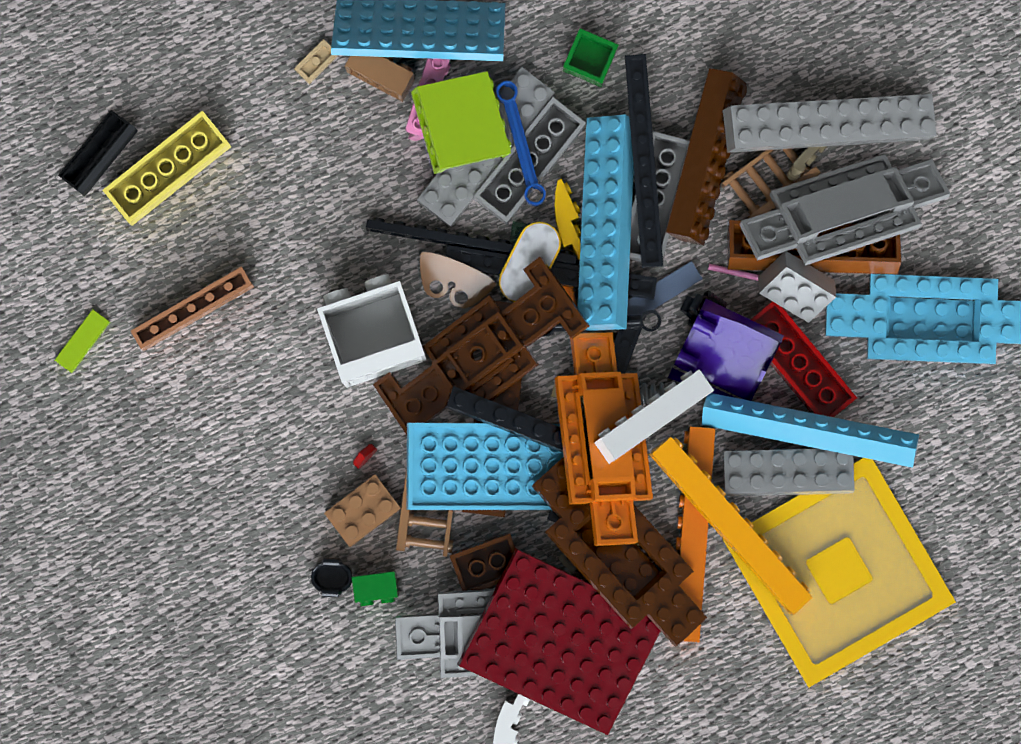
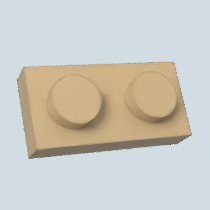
(315, 62)

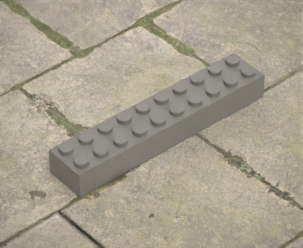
(829, 123)

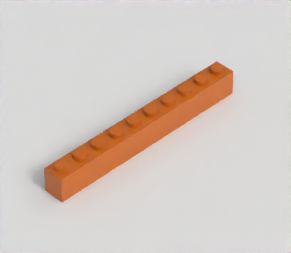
(693, 526)

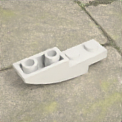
(509, 715)

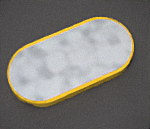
(533, 242)

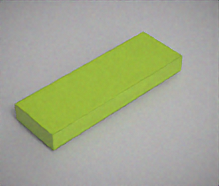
(82, 341)

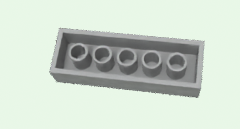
(547, 140)
(669, 162)
(787, 472)

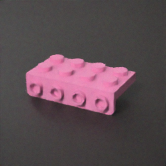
(433, 72)

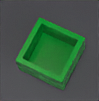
(590, 57)
(375, 587)

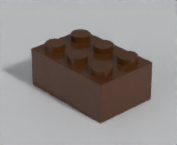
(483, 562)

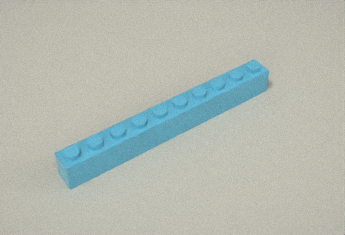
(810, 429)

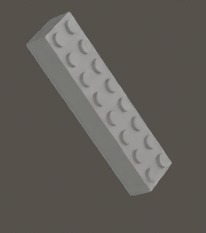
(454, 188)

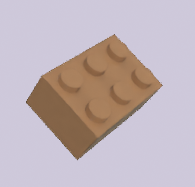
(382, 74)
(362, 510)

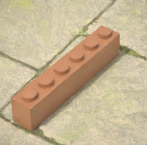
(192, 309)

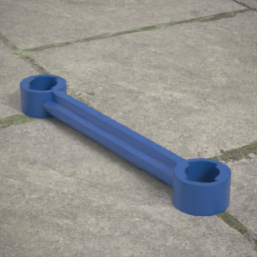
(520, 143)

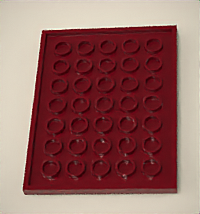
(558, 643)

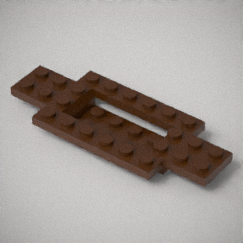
(623, 571)

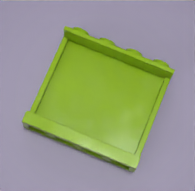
(461, 121)

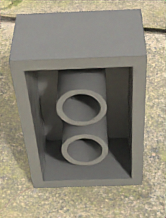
(797, 286)

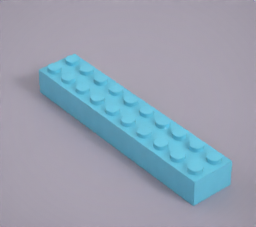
(606, 223)

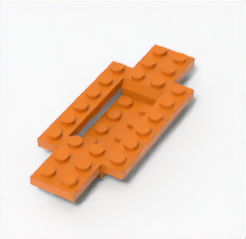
(606, 400)

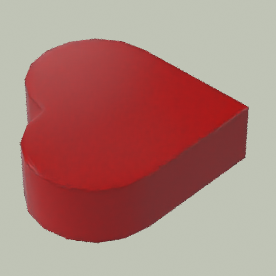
(364, 455)

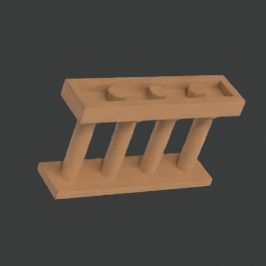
(755, 210)
(408, 519)

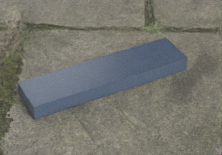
(666, 289)

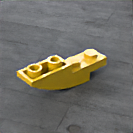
(565, 214)

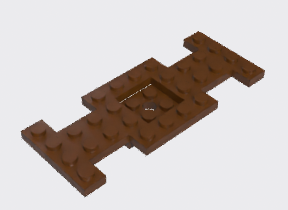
(500, 337)

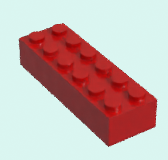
(804, 366)

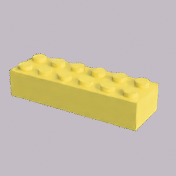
(166, 168)

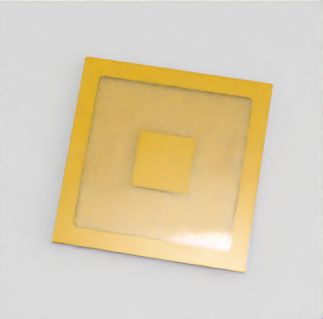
(862, 571)

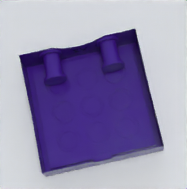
(727, 351)

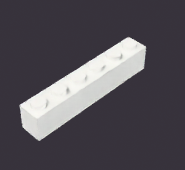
(653, 416)

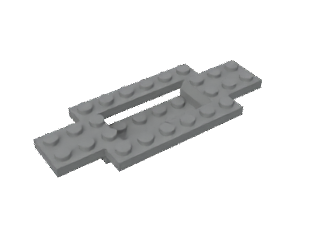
(840, 199)
(444, 632)

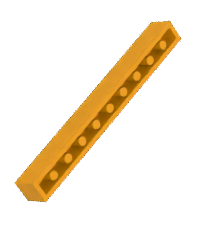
(730, 525)

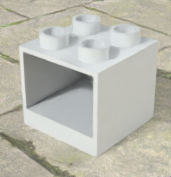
(371, 331)

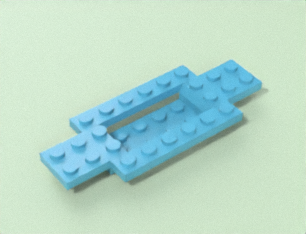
(927, 327)

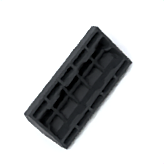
(98, 153)

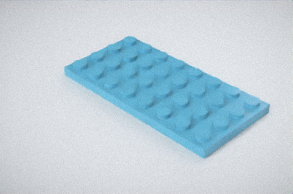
(419, 29)
(474, 468)

